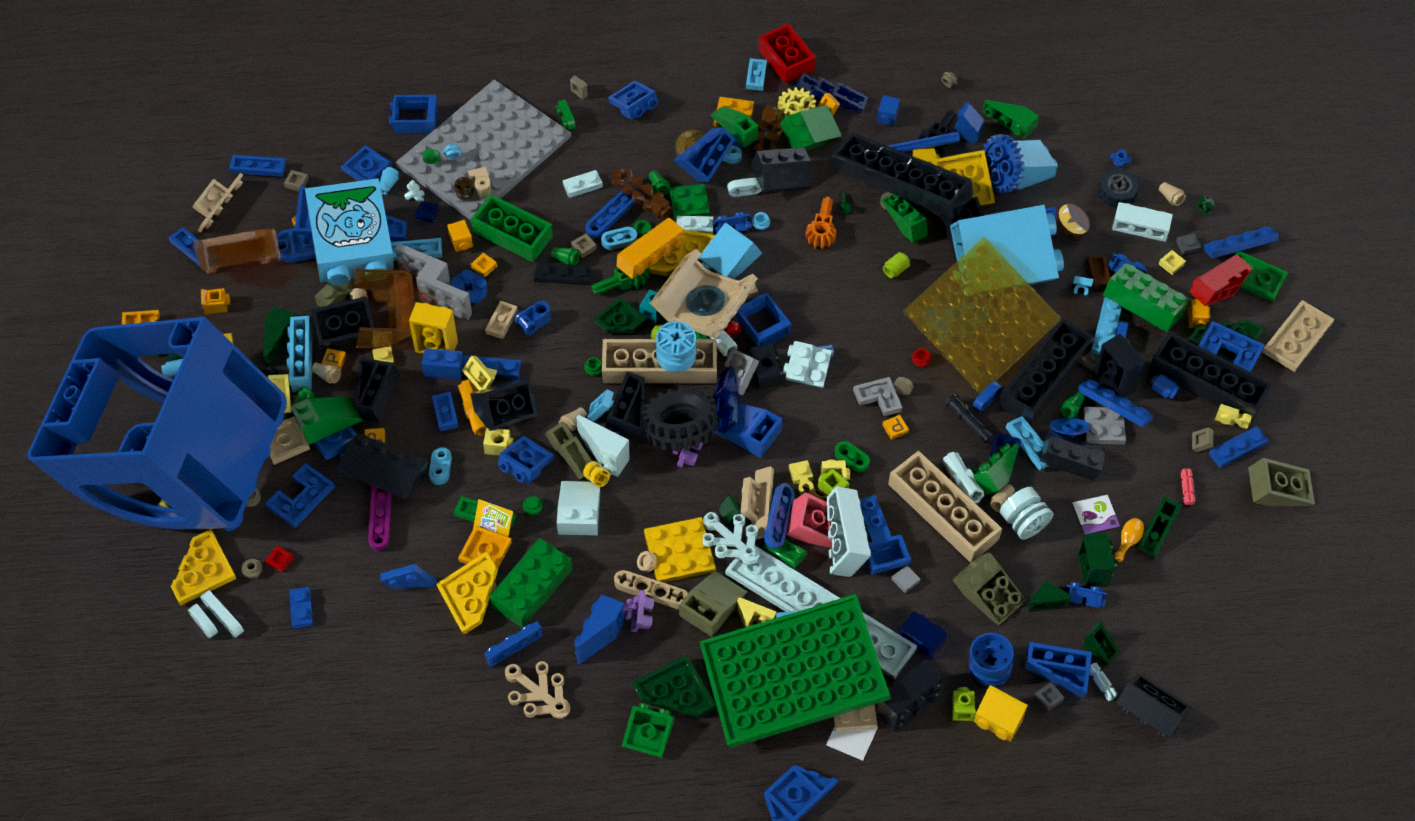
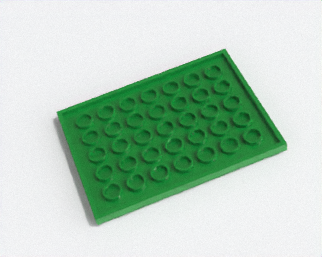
(793, 671)

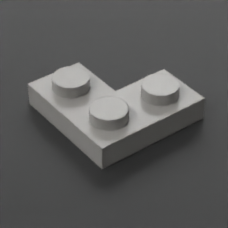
(744, 368)
(881, 391)

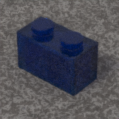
(924, 634)

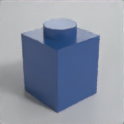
(888, 110)

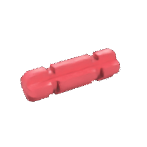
(1188, 486)

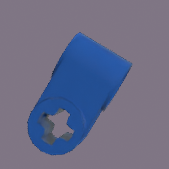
(532, 319)

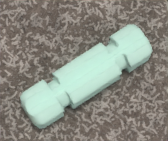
(1102, 682)

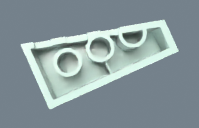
(847, 532)

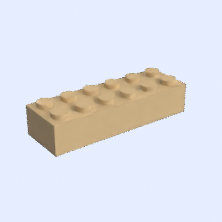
(640, 359)
(944, 506)

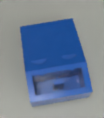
(754, 429)
(600, 627)

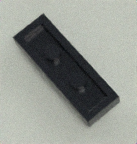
(562, 274)

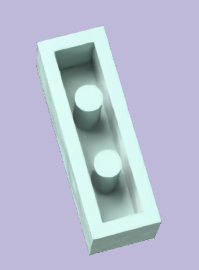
(1142, 221)

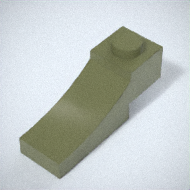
(334, 294)
(569, 448)

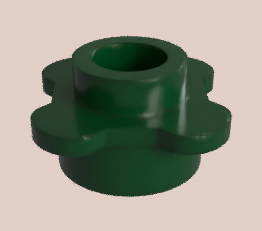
(1205, 205)

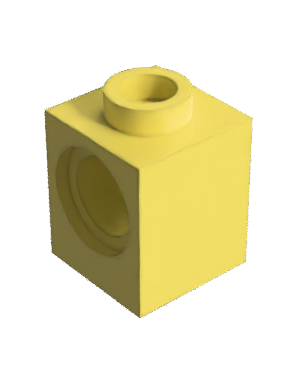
(494, 436)

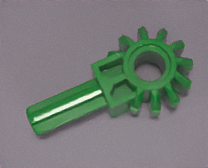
(622, 280)

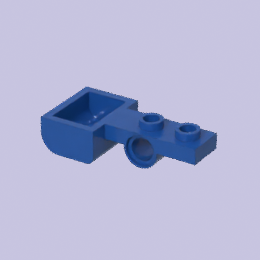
(886, 551)

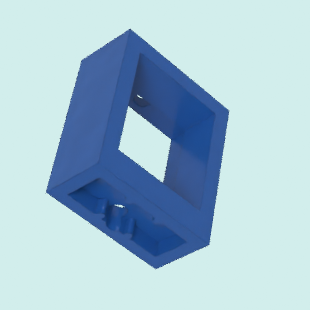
(413, 102)
(770, 335)

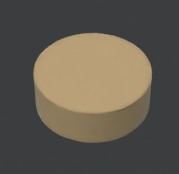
(646, 561)

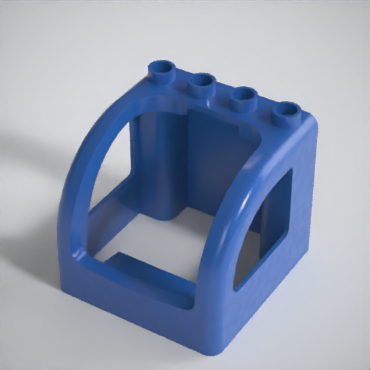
(198, 451)

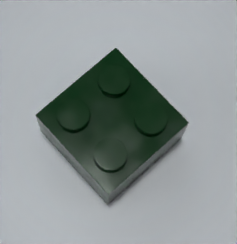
(1096, 559)

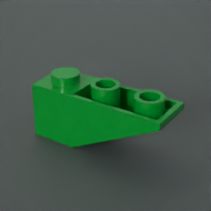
(1013, 117)
(737, 124)
(907, 218)
(997, 472)

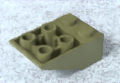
(989, 588)
(711, 603)

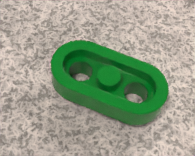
(567, 117)
(852, 457)

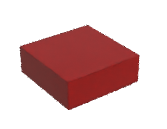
(279, 559)

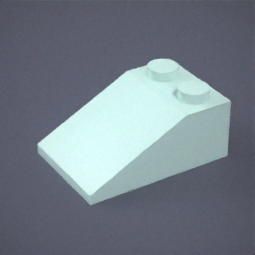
(604, 445)
(578, 508)

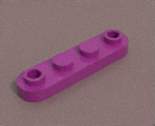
(379, 519)

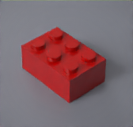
(786, 53)

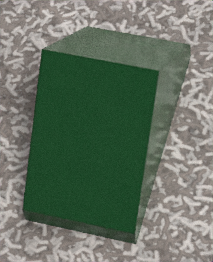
(1048, 598)
(1101, 644)

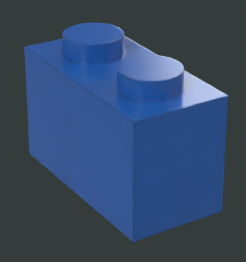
(442, 363)

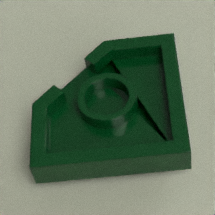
(620, 318)

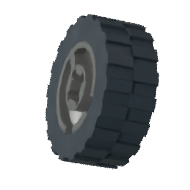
(1118, 187)

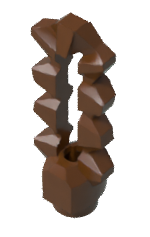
(769, 122)
(657, 206)

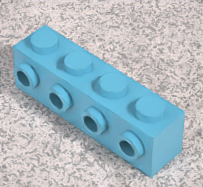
(300, 353)

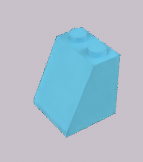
(1038, 163)
(729, 253)

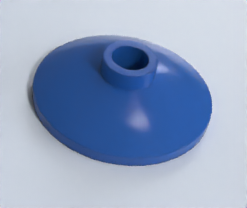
(1069, 426)

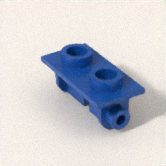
(739, 221)
(1120, 260)
(1093, 595)

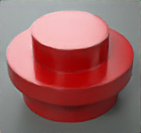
(733, 328)
(921, 357)

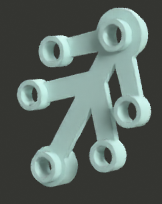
(748, 553)

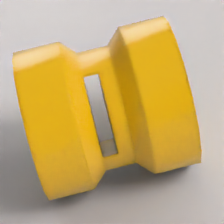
(596, 474)

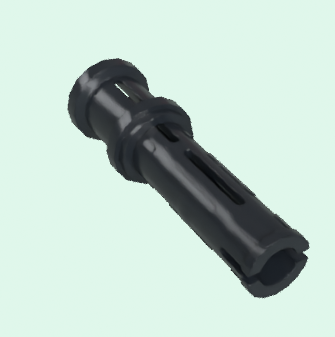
(963, 412)

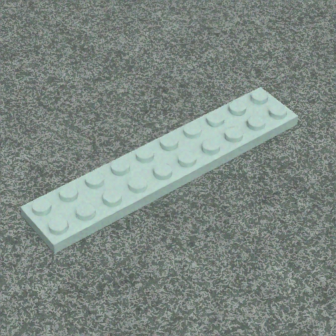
(796, 592)

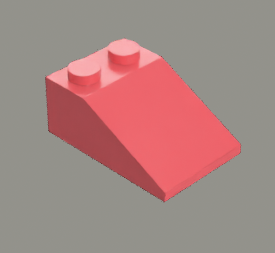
(810, 521)

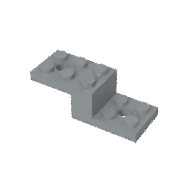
(433, 281)

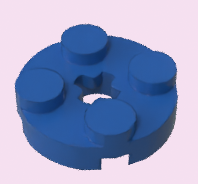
(473, 279)

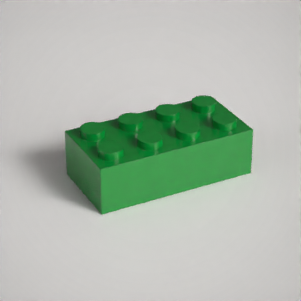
(511, 228)
(1146, 297)
(531, 583)

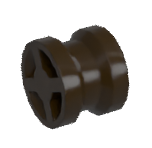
(460, 185)

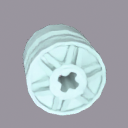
(1026, 513)

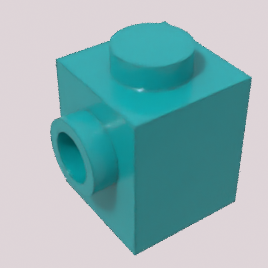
(647, 309)

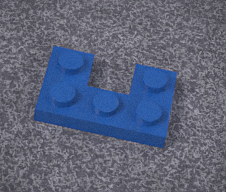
(1221, 336)
(296, 510)

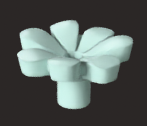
(414, 192)

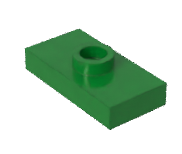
(788, 553)

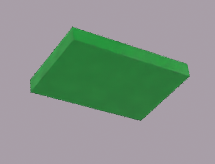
(1264, 278)

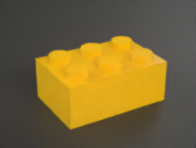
(432, 328)

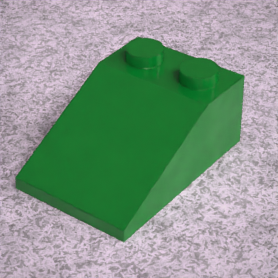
(810, 128)
(324, 416)

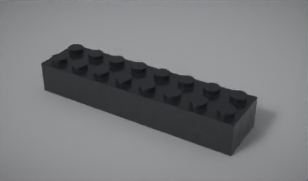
(903, 175)

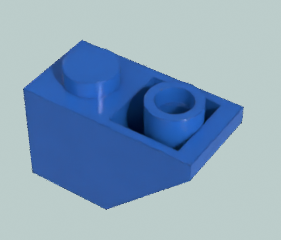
(969, 123)

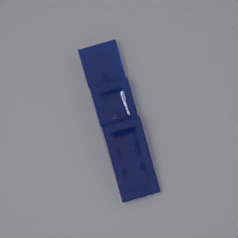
(843, 94)
(728, 399)

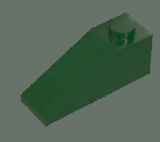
(275, 332)
(1159, 526)

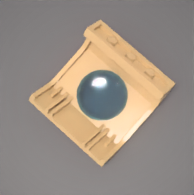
(696, 288)

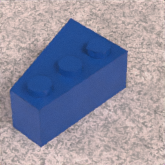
(705, 154)
(1060, 666)

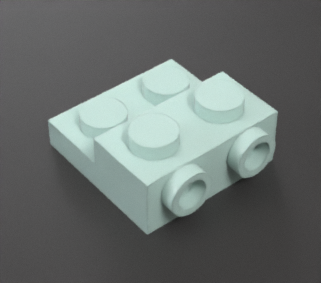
(807, 364)

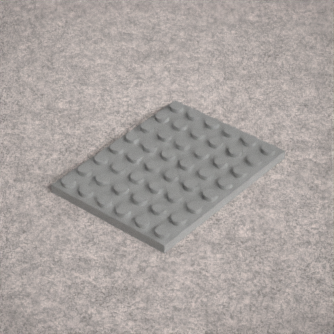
(494, 133)

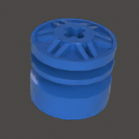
(992, 650)

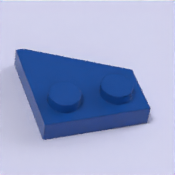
(408, 577)

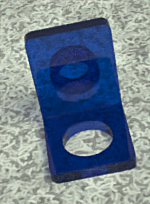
(1002, 439)

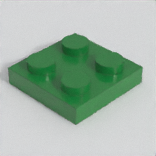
(689, 201)

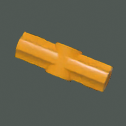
(465, 389)

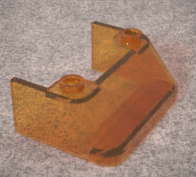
(237, 249)
(398, 291)

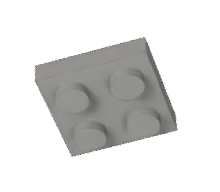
(1104, 426)

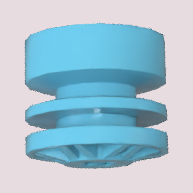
(676, 346)

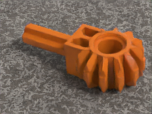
(822, 231)

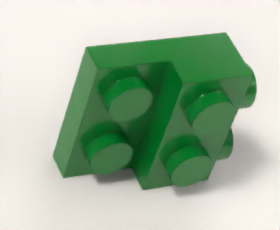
(648, 730)

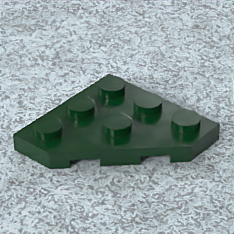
(1244, 327)
(675, 689)

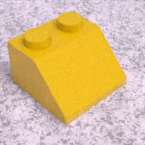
(1000, 713)

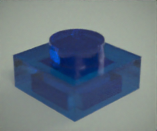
(427, 211)

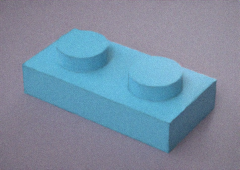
(756, 74)
(600, 405)

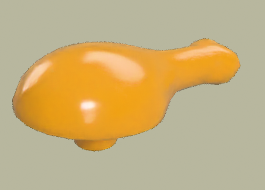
(1131, 534)

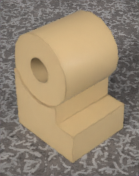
(481, 181)

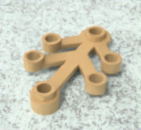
(539, 693)

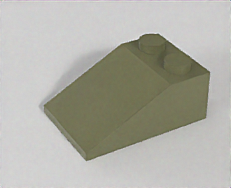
(1280, 484)

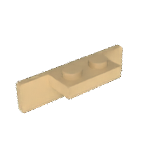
(212, 199)
(758, 499)

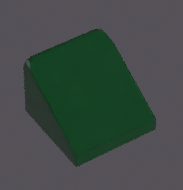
(729, 509)

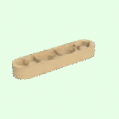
(653, 586)

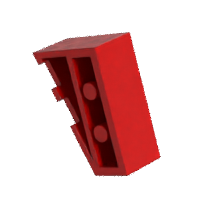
(1221, 281)

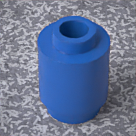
(1164, 386)

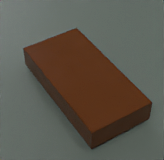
(1098, 271)

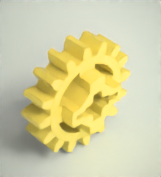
(796, 101)

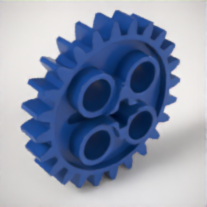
(1003, 163)

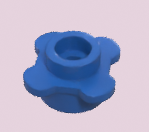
(1120, 158)

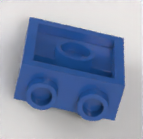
(634, 99)
(524, 459)

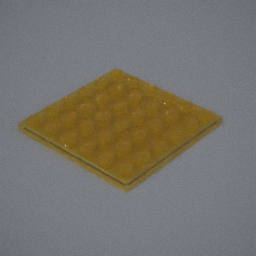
(982, 315)

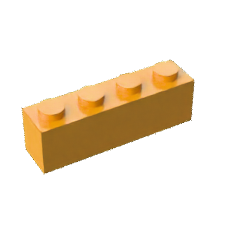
(650, 248)

